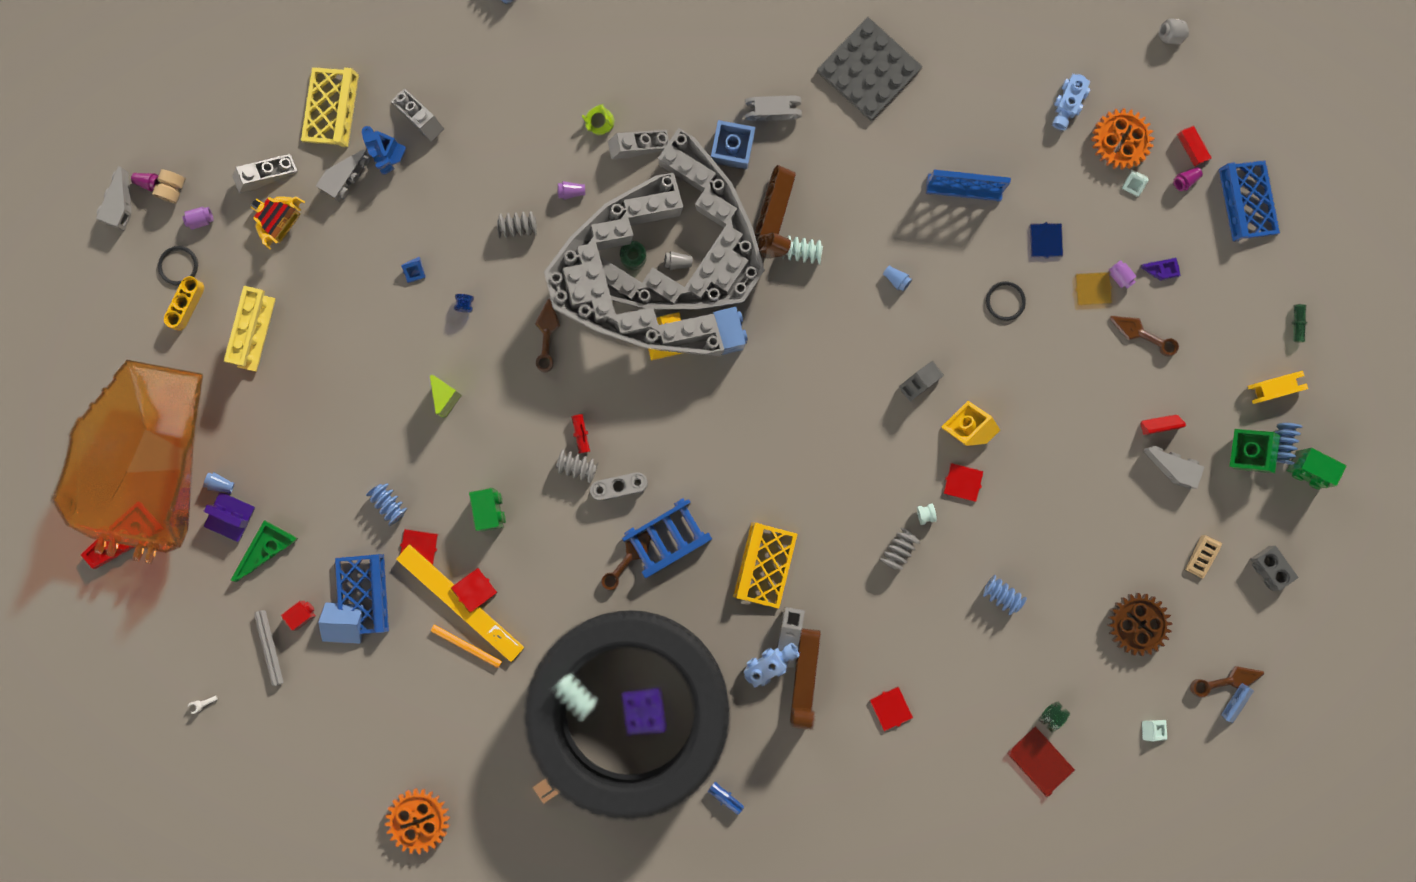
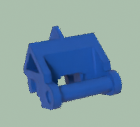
(383, 149)

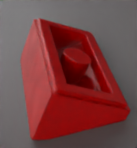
(1194, 146)
(1162, 424)

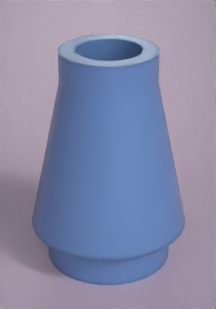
(897, 278)
(215, 482)

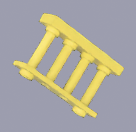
(249, 329)

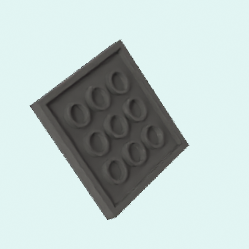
(869, 68)

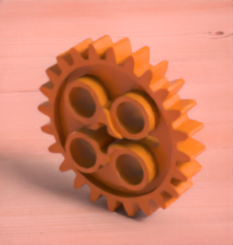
(1137, 147)
(423, 836)

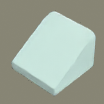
(1135, 183)
(1154, 730)

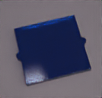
(1046, 240)

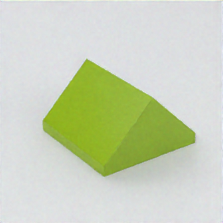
(444, 396)

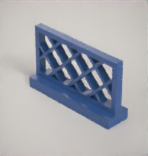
(966, 185)
(1236, 201)
(378, 589)

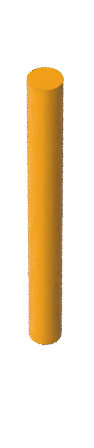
(466, 646)

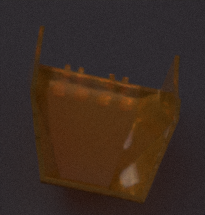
(133, 461)

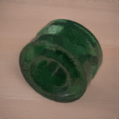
(633, 264)
(1054, 716)

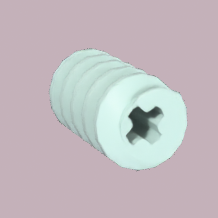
(805, 250)
(575, 696)

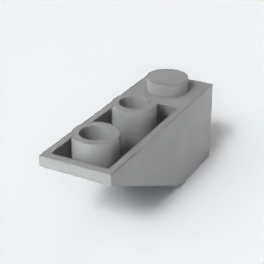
(418, 115)
(637, 143)
(262, 173)
(338, 178)
(117, 202)
(1180, 471)
(790, 629)

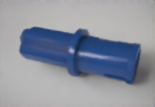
(725, 798)

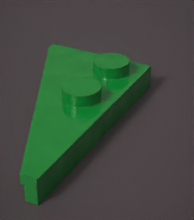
(265, 545)

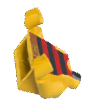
(275, 217)

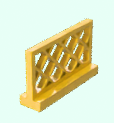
(749, 560)

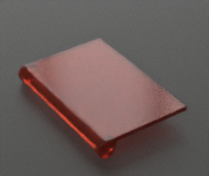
(1040, 761)

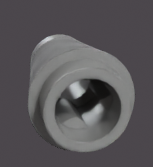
(677, 261)

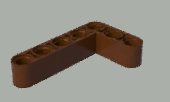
(772, 214)
(801, 709)

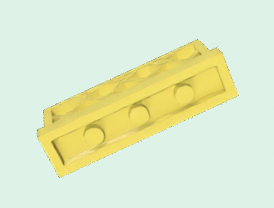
(345, 106)

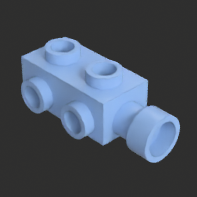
(1070, 94)
(763, 665)

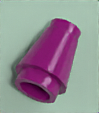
(1186, 179)
(145, 180)

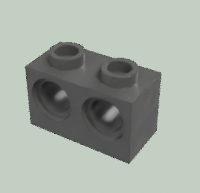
(1277, 564)

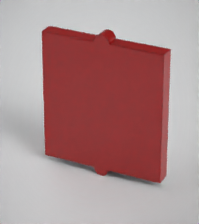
(963, 482)
(423, 542)
(473, 590)
(891, 708)

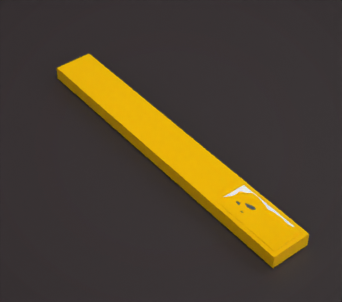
(477, 619)

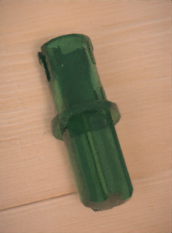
(1299, 323)

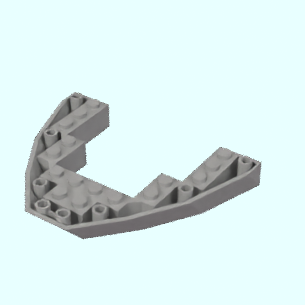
(731, 263)
(580, 286)

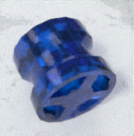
(463, 303)

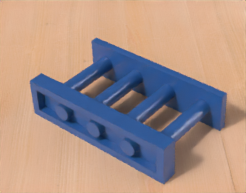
(666, 556)

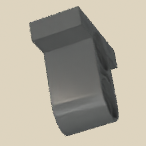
(921, 380)

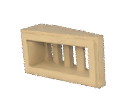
(1197, 553)

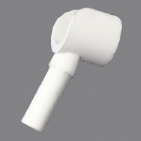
(200, 704)

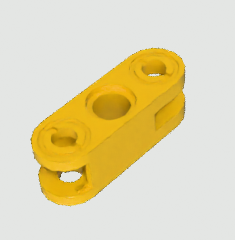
(1277, 387)

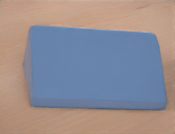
(1237, 703)

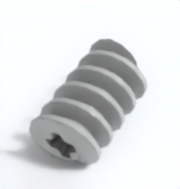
(516, 224)
(576, 466)
(900, 549)

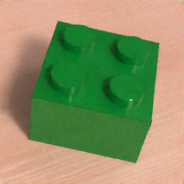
(1254, 450)
(1316, 468)
(487, 509)

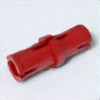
(580, 433)

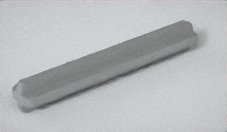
(268, 647)

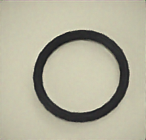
(168, 251)
(1001, 317)

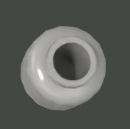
(1173, 31)

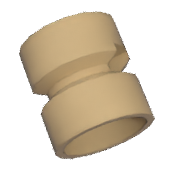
(168, 186)

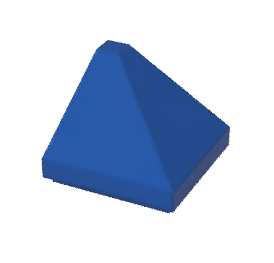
(413, 270)

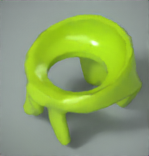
(609, 120)

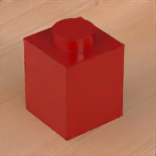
(298, 615)

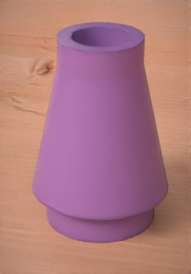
(570, 190)

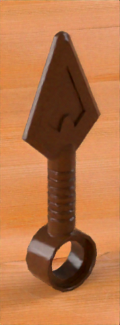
(547, 323)
(1133, 328)
(631, 554)
(1237, 676)

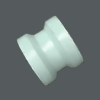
(926, 514)

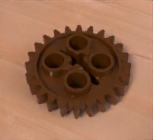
(1150, 611)

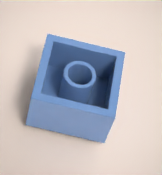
(732, 144)
(730, 330)

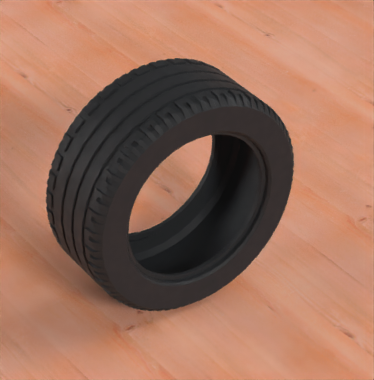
(611, 792)

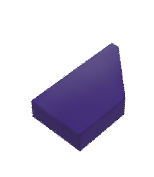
(1163, 269)

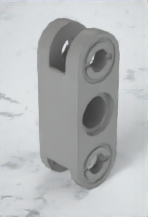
(773, 108)
(608, 486)

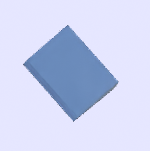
(341, 624)

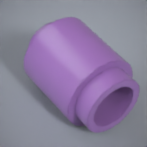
(198, 217)
(1122, 274)

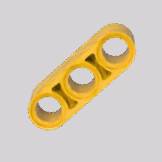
(185, 313)

